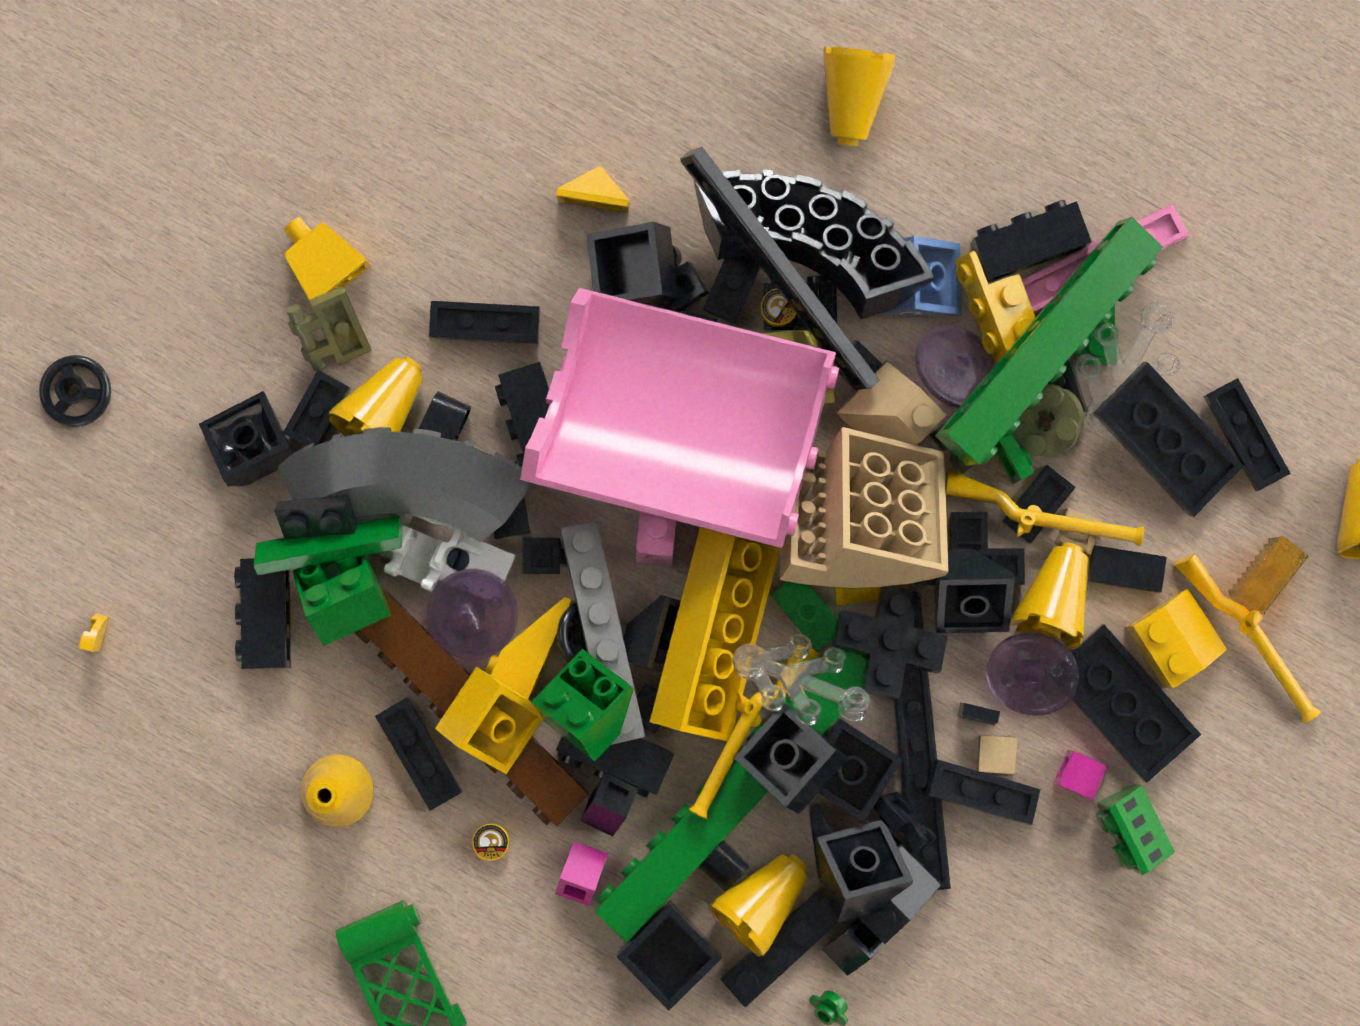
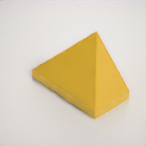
(594, 190)

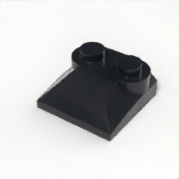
(246, 441)

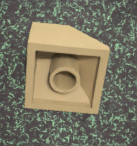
(892, 408)

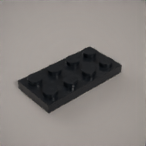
(1168, 439)
(1129, 705)

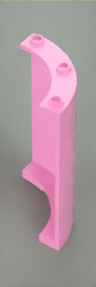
(681, 418)

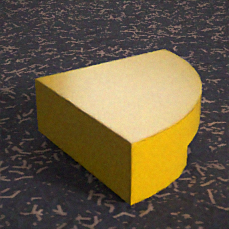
(93, 639)

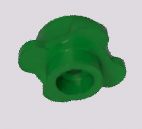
(829, 1008)

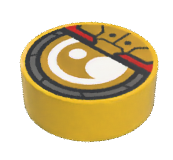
(776, 309)
(491, 841)

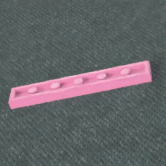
(1044, 284)

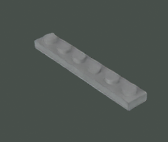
(599, 612)

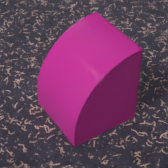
(1080, 774)
(581, 873)

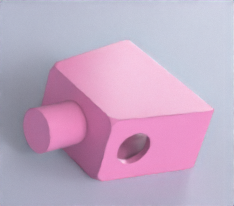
(655, 538)

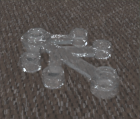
(1120, 369)
(758, 663)

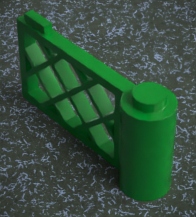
(385, 934)

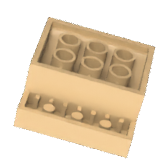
(869, 515)

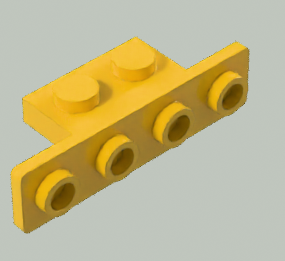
(999, 307)

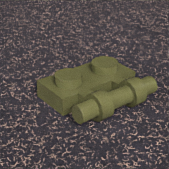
(339, 323)

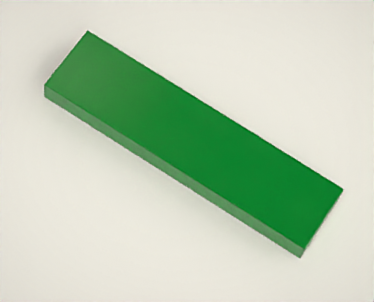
(300, 552)

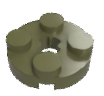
(1065, 427)

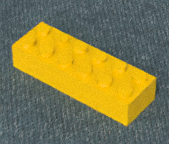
(716, 616)

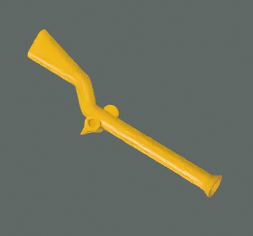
(966, 487)
(1196, 573)
(748, 719)

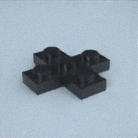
(970, 531)
(890, 642)

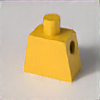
(321, 258)

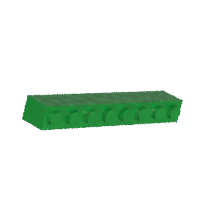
(1049, 342)

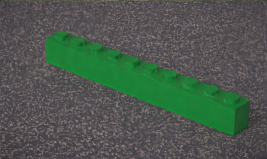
(693, 838)

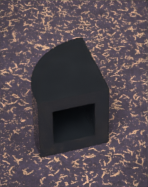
(724, 866)
(852, 946)

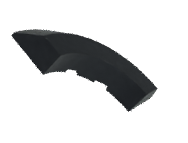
(826, 234)

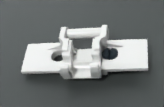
(431, 560)

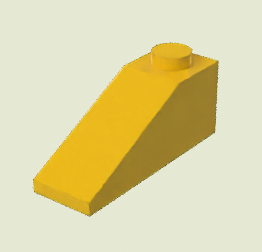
(525, 657)

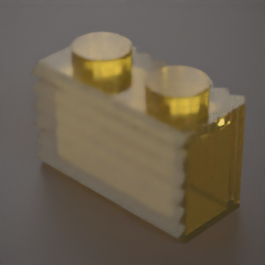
(1268, 574)

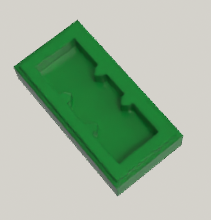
(807, 612)

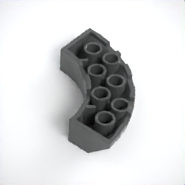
(410, 476)

